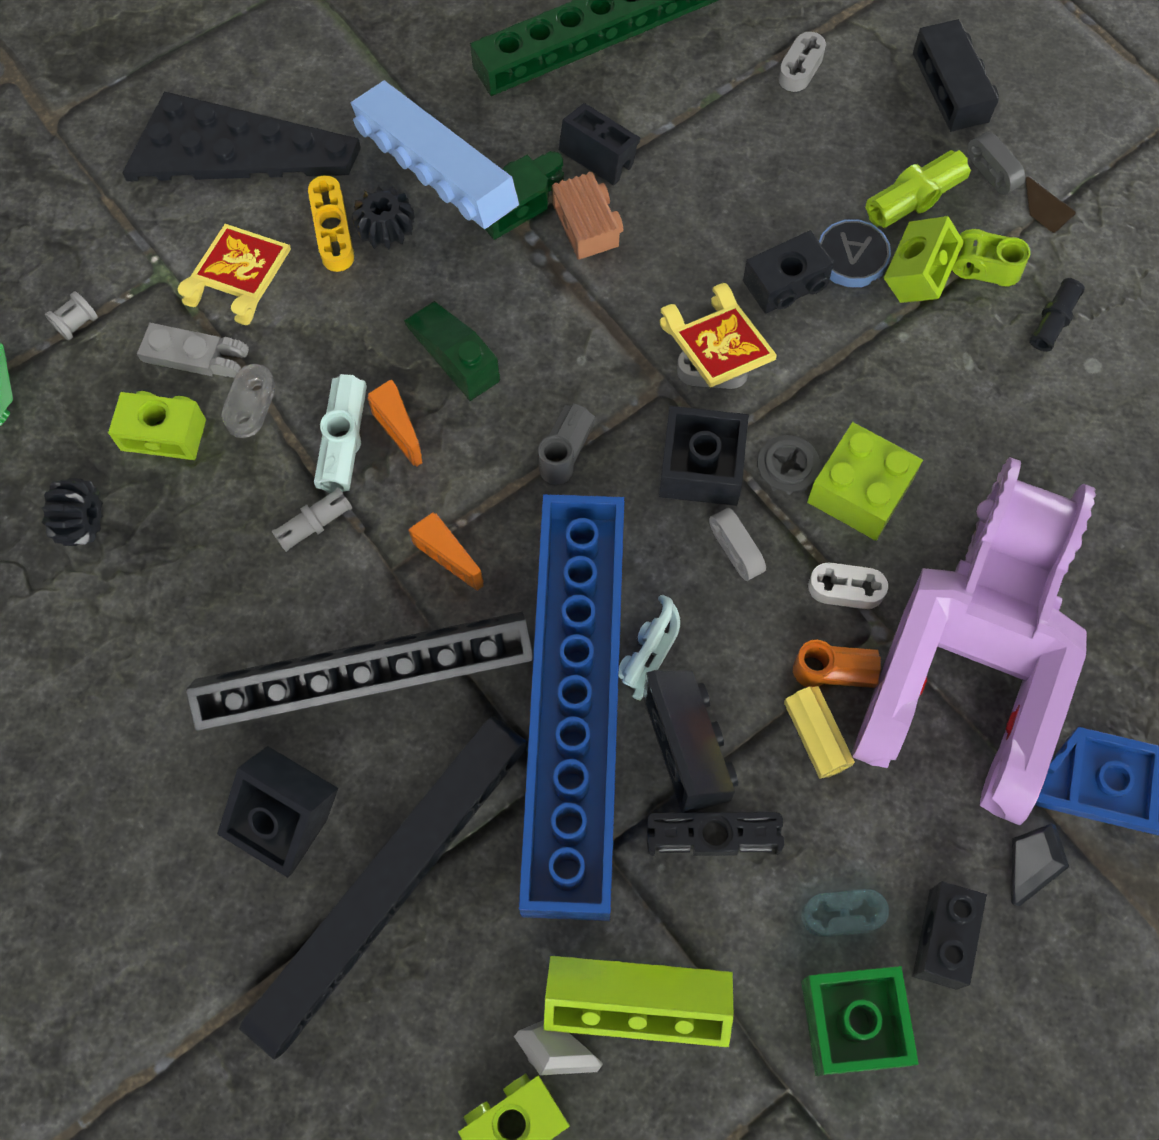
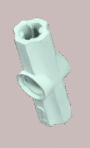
(343, 414)

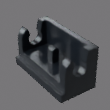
(598, 143)

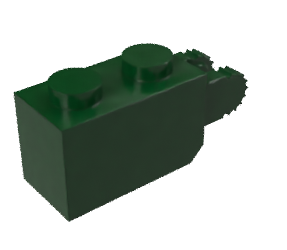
(532, 185)

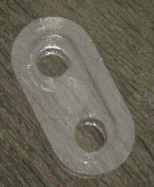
(246, 403)

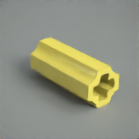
(819, 732)

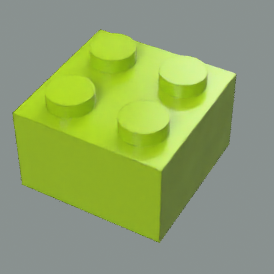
(864, 481)

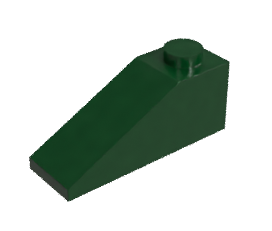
(455, 349)

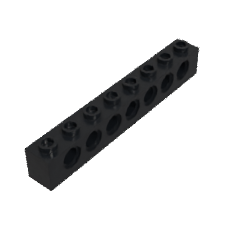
(359, 671)

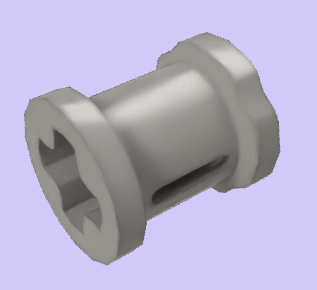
(71, 315)

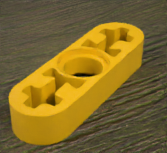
(340, 233)

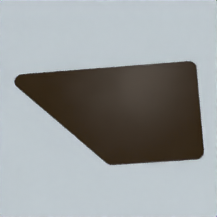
(1046, 207)

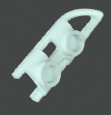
(654, 642)

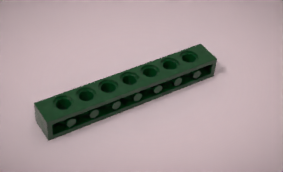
(566, 36)

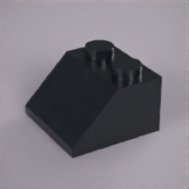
(276, 810)

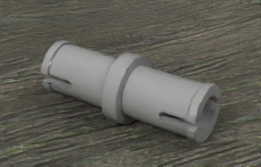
(312, 519)

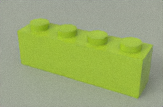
(639, 1001)

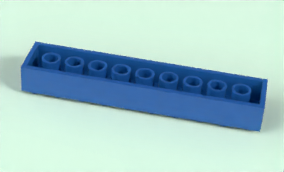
(573, 711)

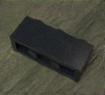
(955, 75)

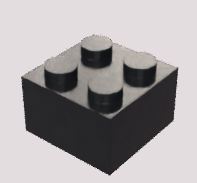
(704, 455)

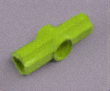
(917, 188)

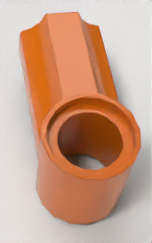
(841, 665)

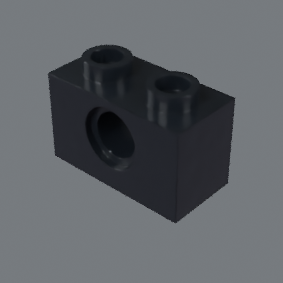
(801, 257)
(949, 935)

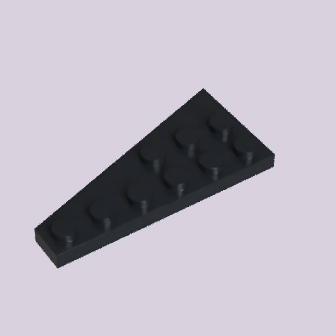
(232, 143)

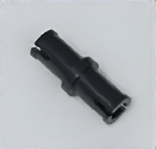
(1057, 314)

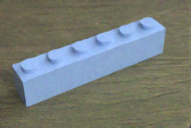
(435, 154)

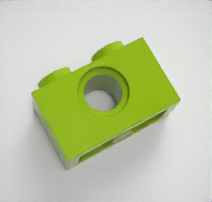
(924, 259)
(175, 437)
(528, 1097)

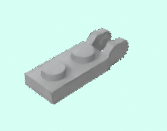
(190, 351)

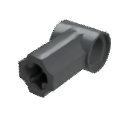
(564, 443)

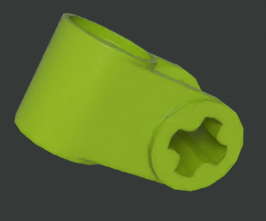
(994, 258)

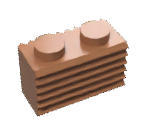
(586, 215)

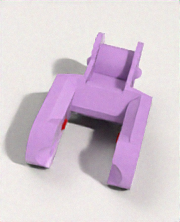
(1001, 614)

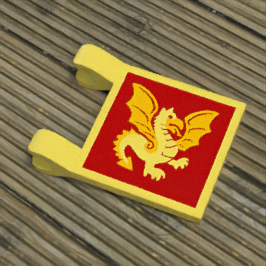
(237, 265)
(719, 343)

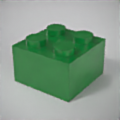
(859, 1021)

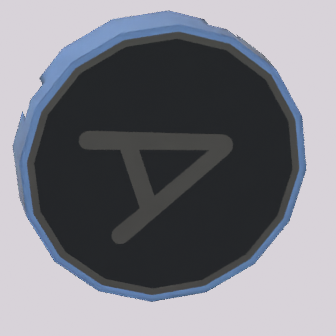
(858, 252)

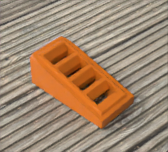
(392, 416)
(440, 544)

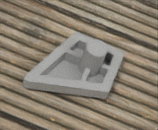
(555, 1051)

